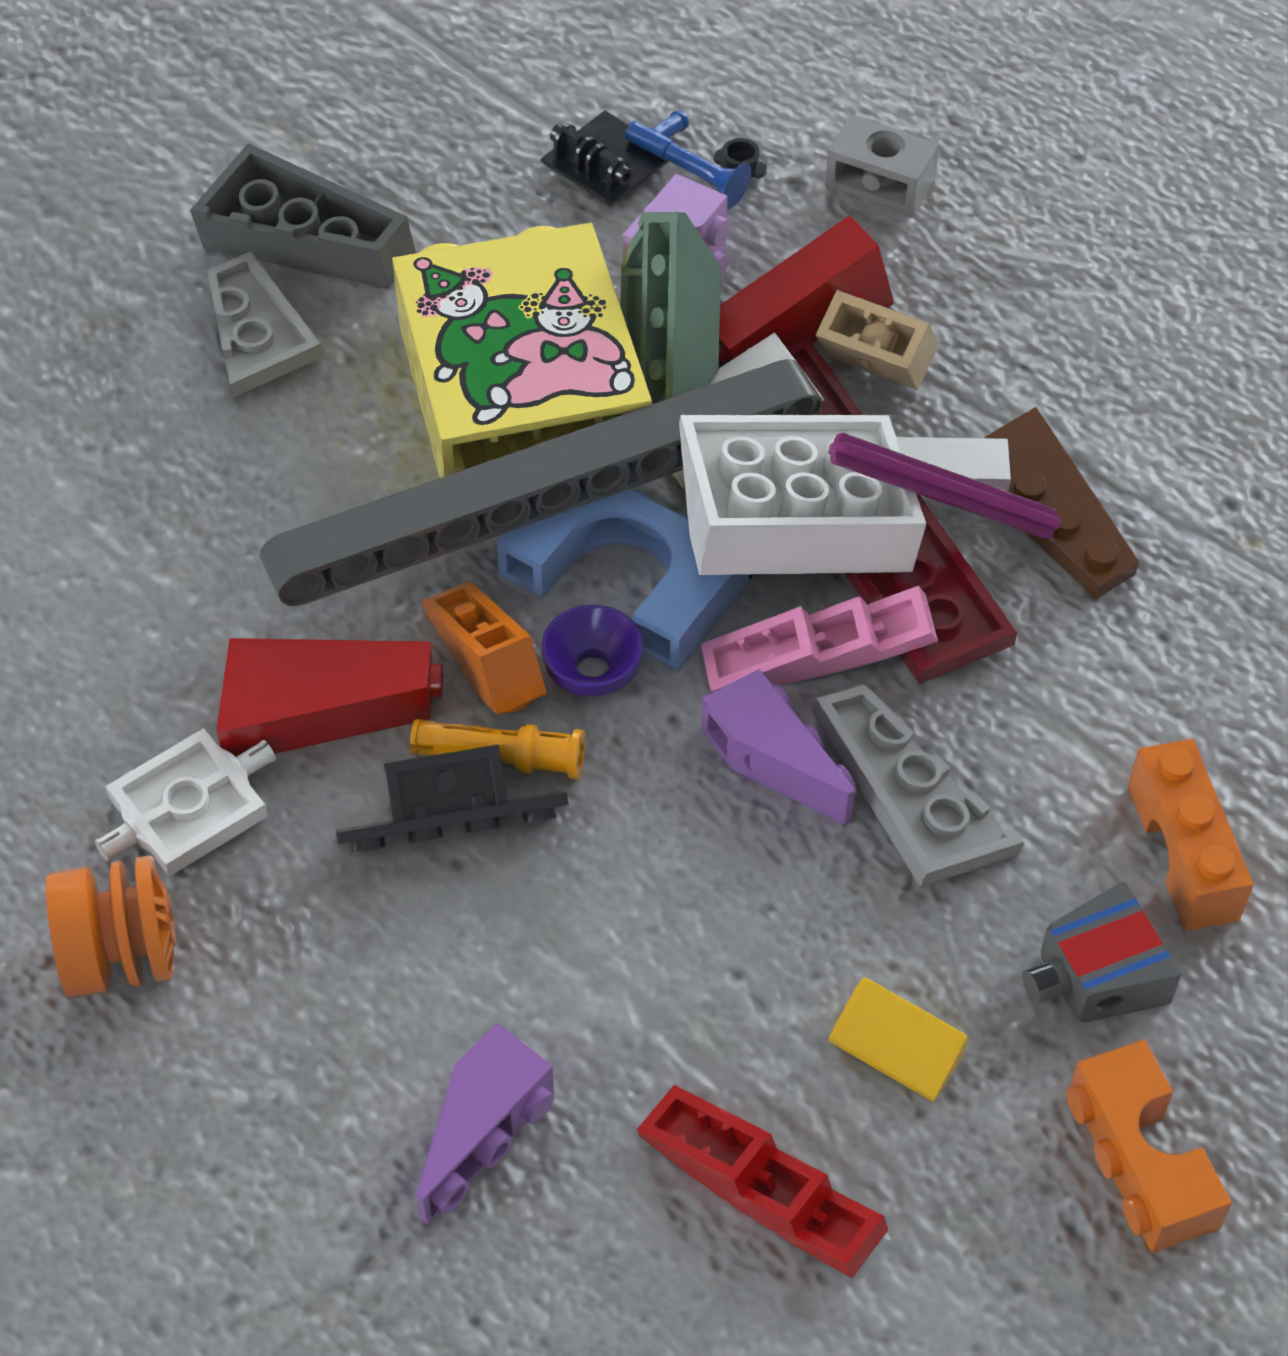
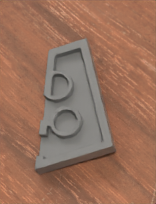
(257, 325)

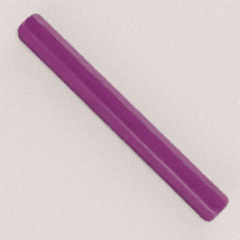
(943, 485)

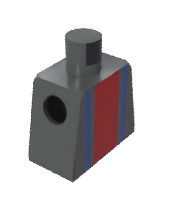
(1104, 960)

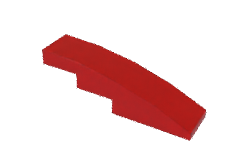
(762, 1181)

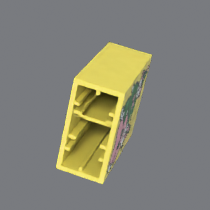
(514, 342)

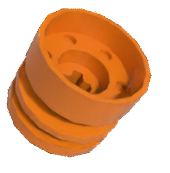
(109, 927)

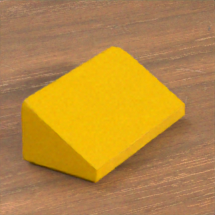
(899, 1039)

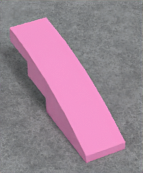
(823, 643)

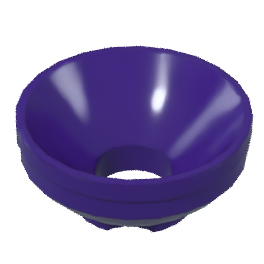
(590, 633)

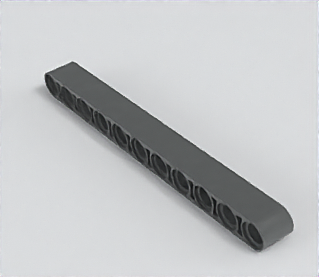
(516, 488)

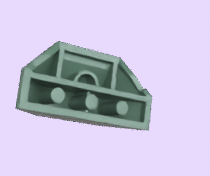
(672, 304)

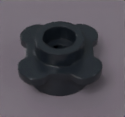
(738, 152)

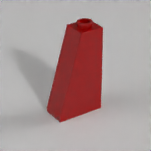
(800, 289)
(322, 690)

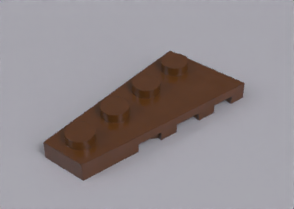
(1087, 538)

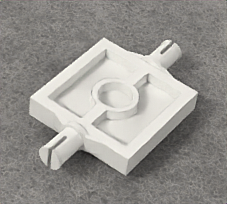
(186, 801)

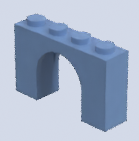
(677, 610)

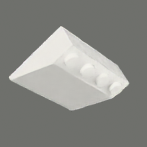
(777, 505)

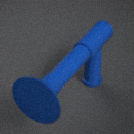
(656, 141)

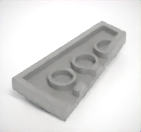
(917, 803)

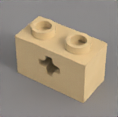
(877, 339)

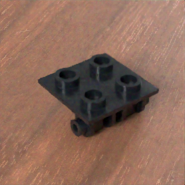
(600, 158)

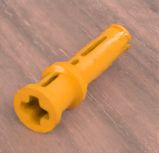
(524, 748)

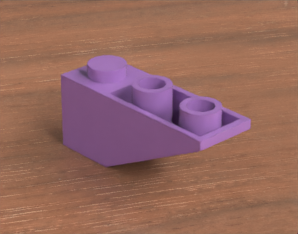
(768, 743)
(487, 1102)

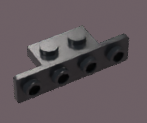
(448, 791)

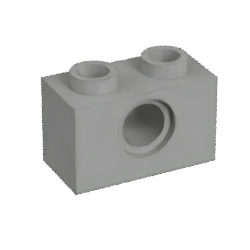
(881, 164)

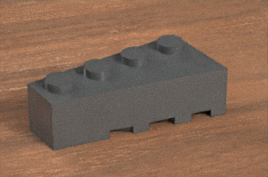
(300, 221)

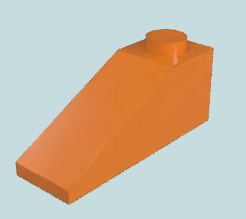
(487, 647)

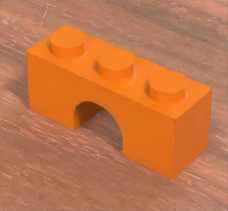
(1205, 863)
(1163, 1193)

